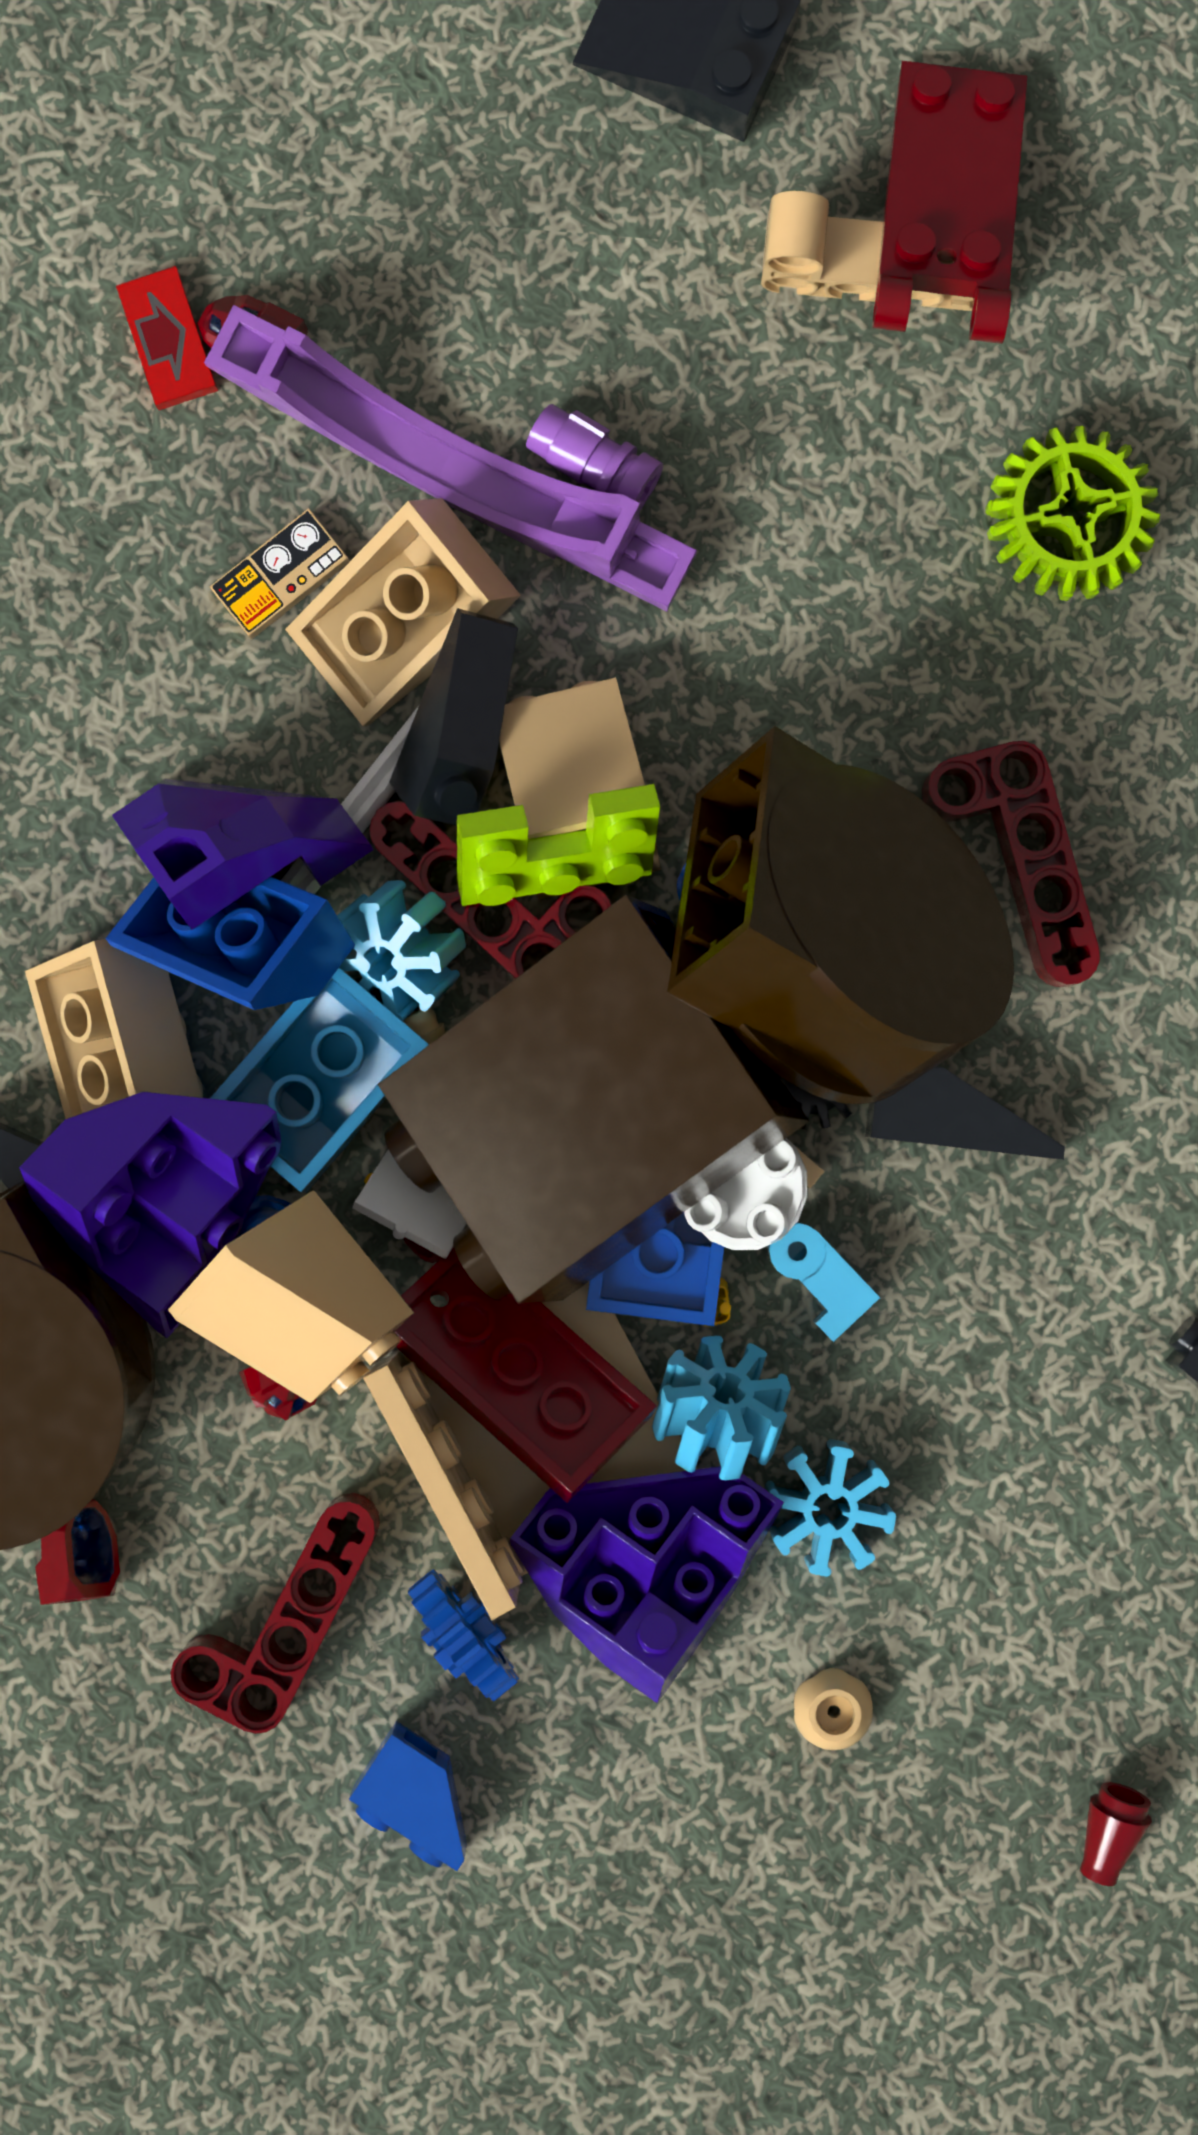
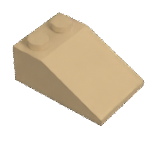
(392, 605)

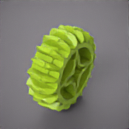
(1068, 485)

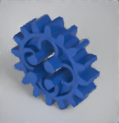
(463, 1635)

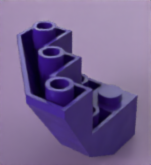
(223, 840)
(153, 1189)
(645, 1564)

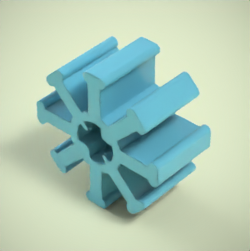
(397, 951)
(721, 1407)
(822, 1526)

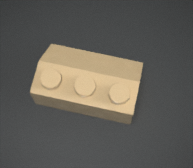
(110, 1028)

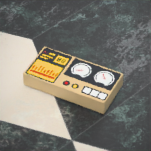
(279, 574)

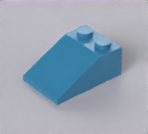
(322, 1074)

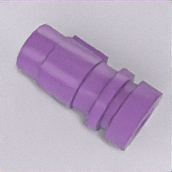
(588, 455)

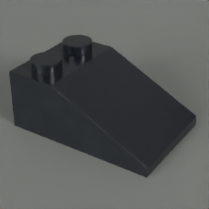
(692, 54)

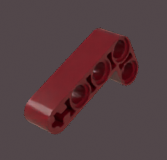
(1027, 867)
(525, 929)
(294, 1608)

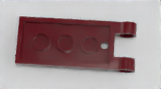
(952, 194)
(521, 1375)

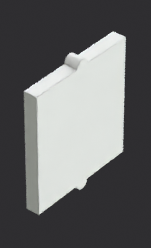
(408, 1210)

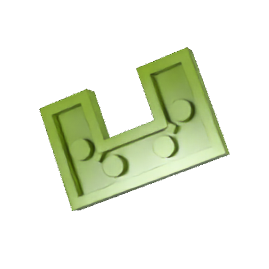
(502, 863)

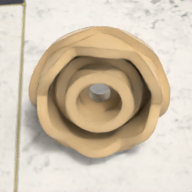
(827, 1689)

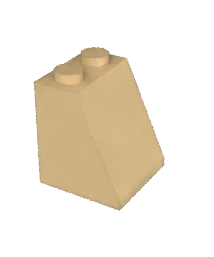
(564, 750)
(297, 1302)

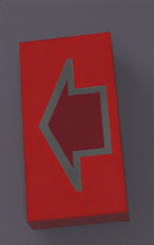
(166, 338)

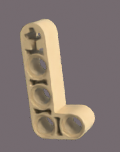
(828, 253)

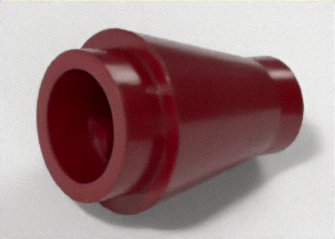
(1114, 1829)

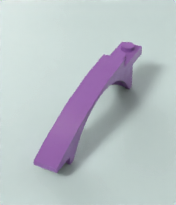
(554, 517)

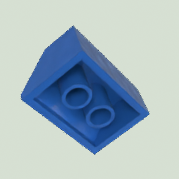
(257, 951)

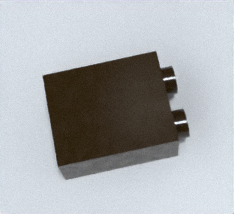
(582, 1110)

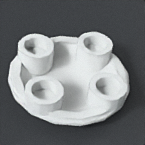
(756, 1203)

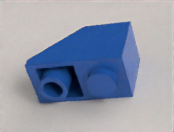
(414, 1793)

